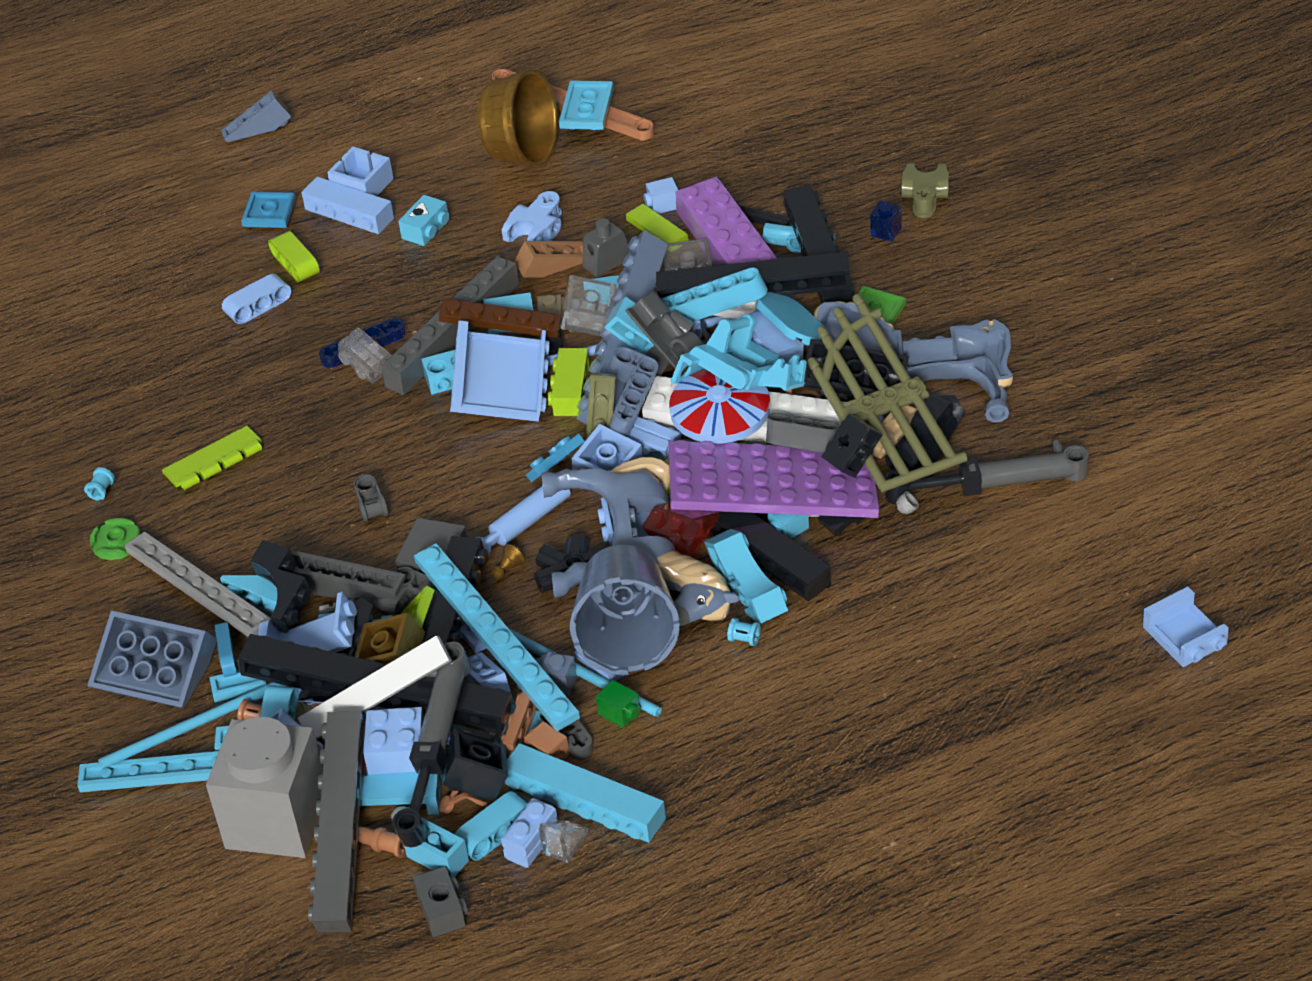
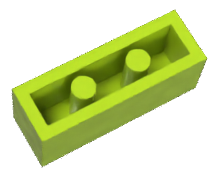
(567, 384)

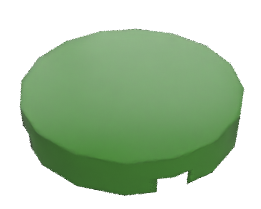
(110, 539)

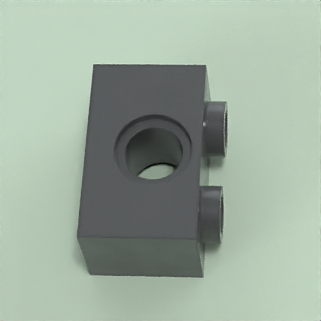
(439, 901)

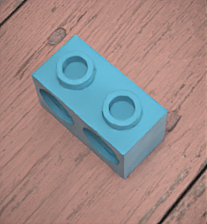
(439, 371)

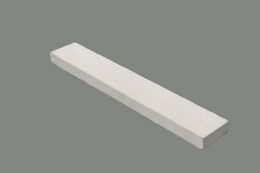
(381, 683)

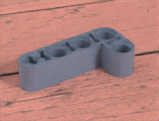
(638, 373)

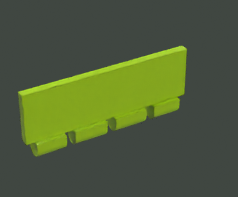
(208, 459)

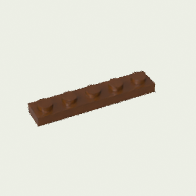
(500, 317)

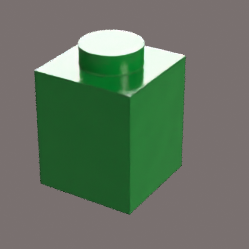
(618, 704)

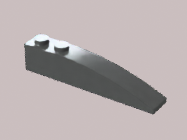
(333, 576)

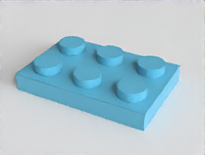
(586, 105)

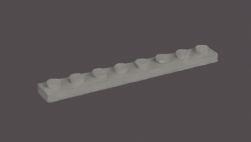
(196, 584)

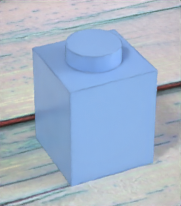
(661, 195)

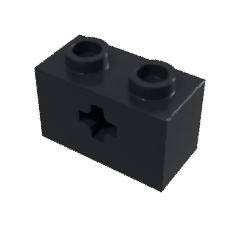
(851, 445)

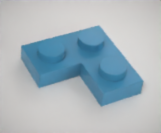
(557, 454)

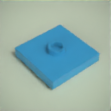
(268, 209)

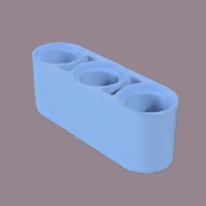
(256, 298)

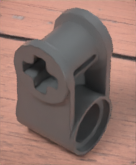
(369, 497)

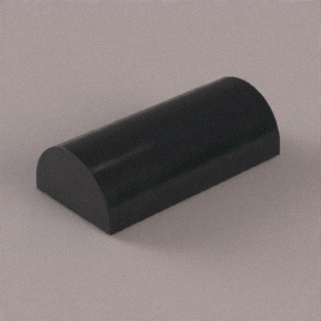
(819, 352)

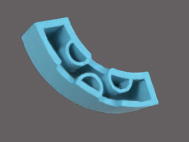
(745, 578)

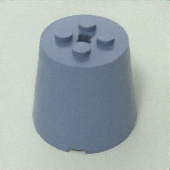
(623, 612)

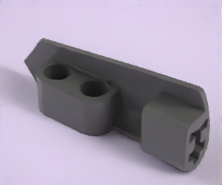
(655, 322)

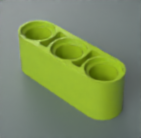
(294, 256)

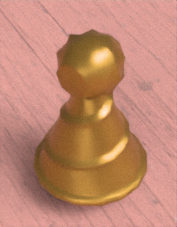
(511, 557)

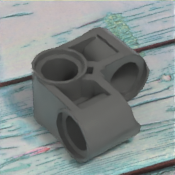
(409, 590)

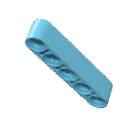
(718, 295)

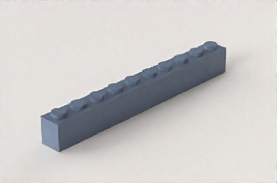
(634, 282)

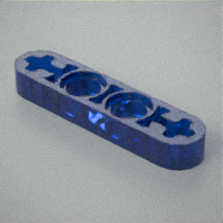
(375, 331)

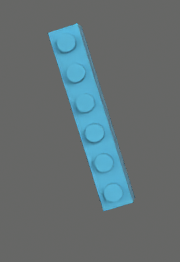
(585, 793)

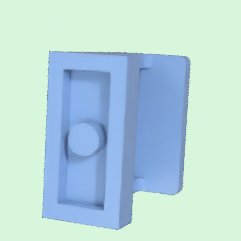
(1183, 628)

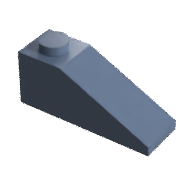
(260, 118)

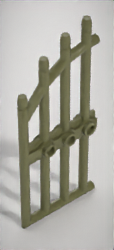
(882, 401)

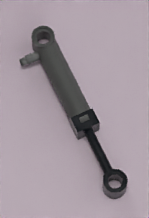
(975, 476)
(429, 752)

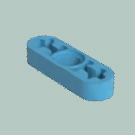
(225, 649)

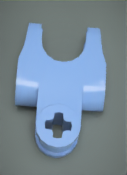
(538, 221)

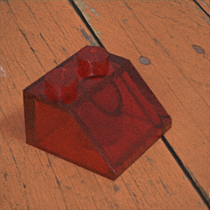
(682, 527)

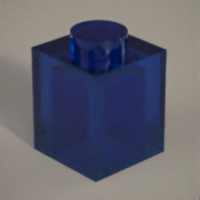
(885, 221)

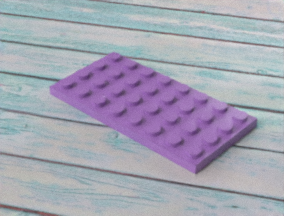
(765, 481)

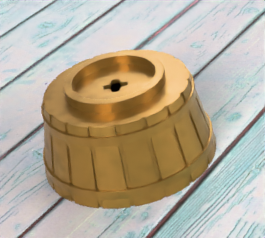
(518, 118)

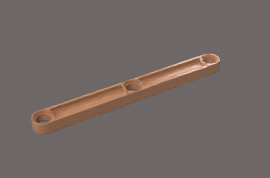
(616, 119)

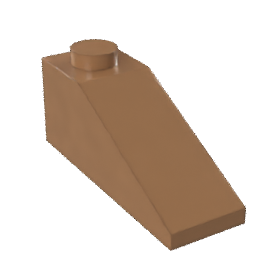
(548, 257)

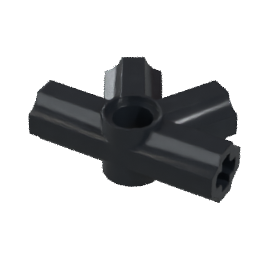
(558, 561)

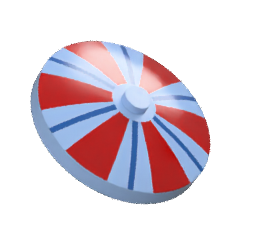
(716, 411)

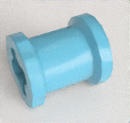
(101, 480)
(734, 632)

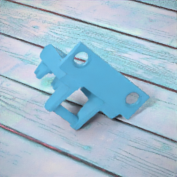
(741, 360)

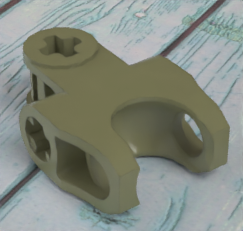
(925, 188)

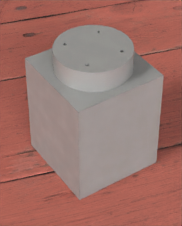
(266, 787)

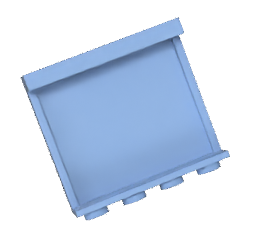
(499, 375)

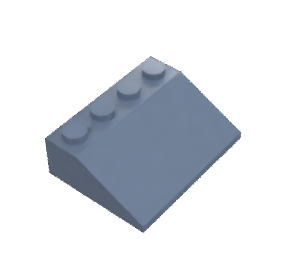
(151, 659)

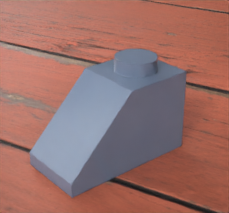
(560, 669)

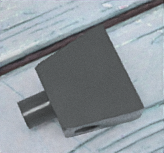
(604, 248)

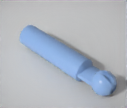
(522, 517)

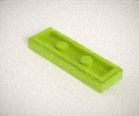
(655, 224)

